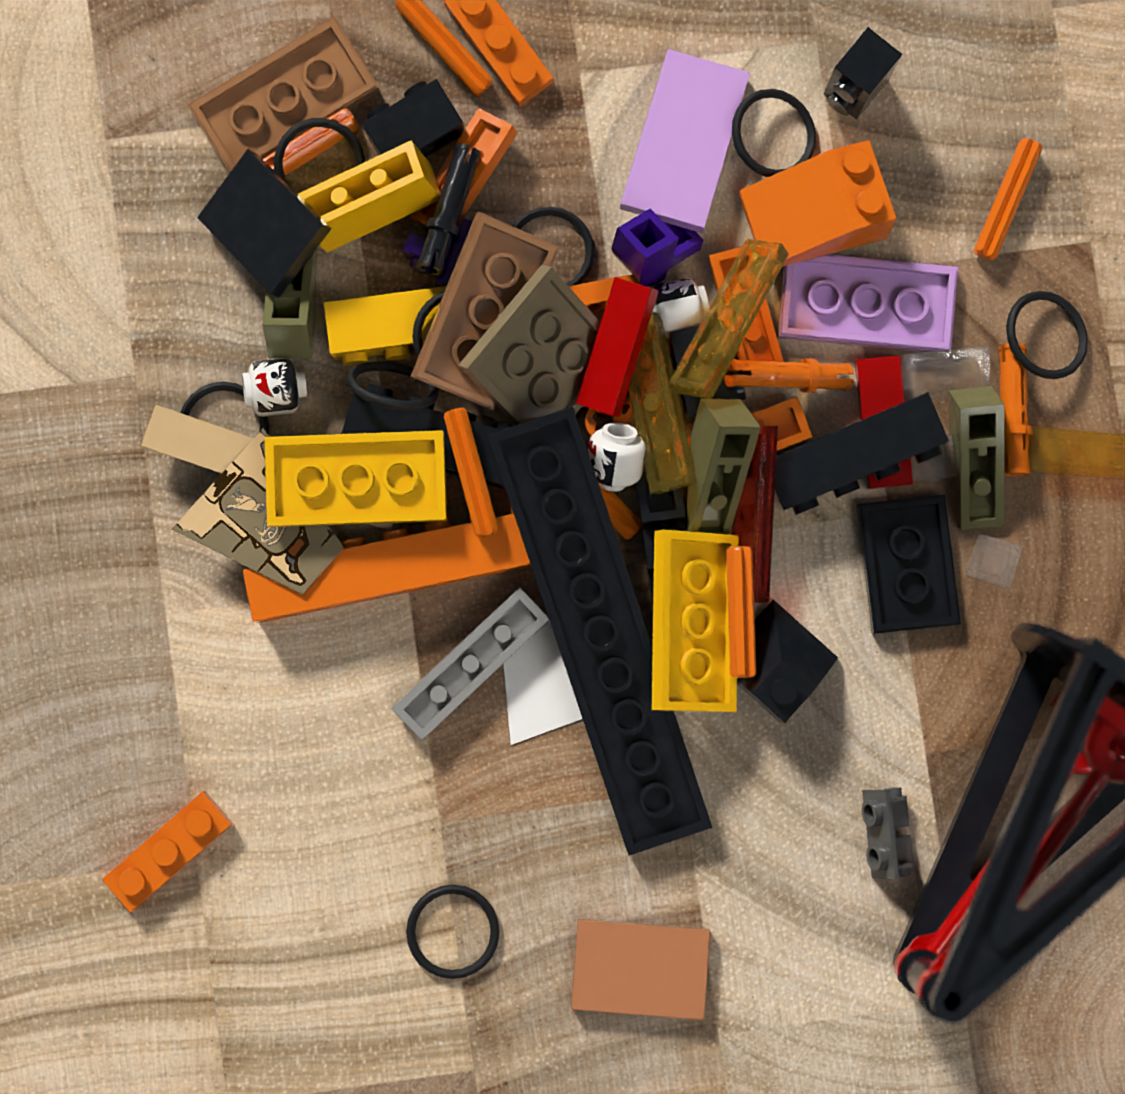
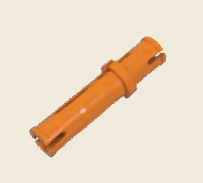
(805, 375)
(1016, 425)

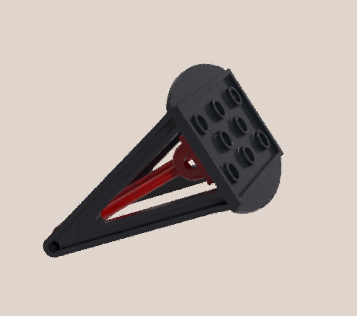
(970, 933)

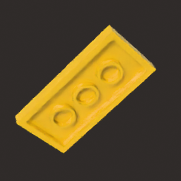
(355, 478)
(691, 623)

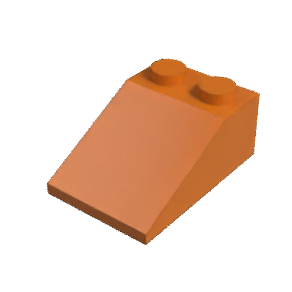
(822, 204)

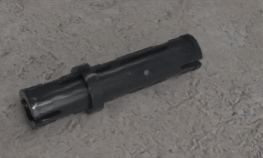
(443, 226)

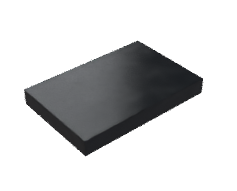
(264, 223)
(908, 564)

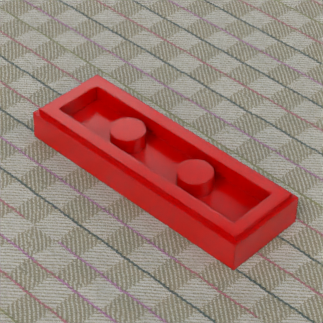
(617, 347)
(878, 390)

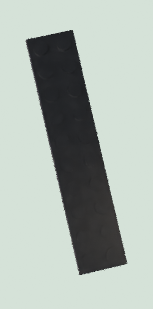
(599, 629)

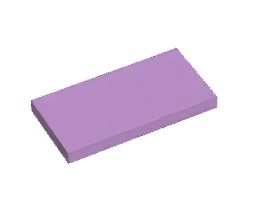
(684, 140)
(869, 303)

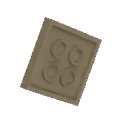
(535, 350)

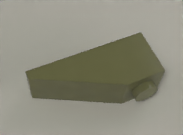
(291, 318)
(978, 449)
(721, 457)

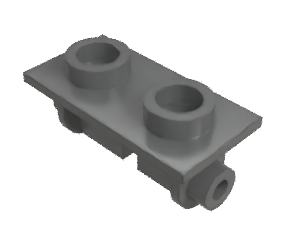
(886, 853)

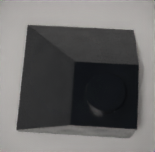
(787, 663)

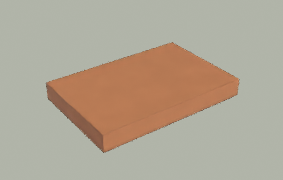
(640, 969)

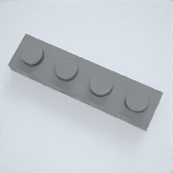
(470, 663)

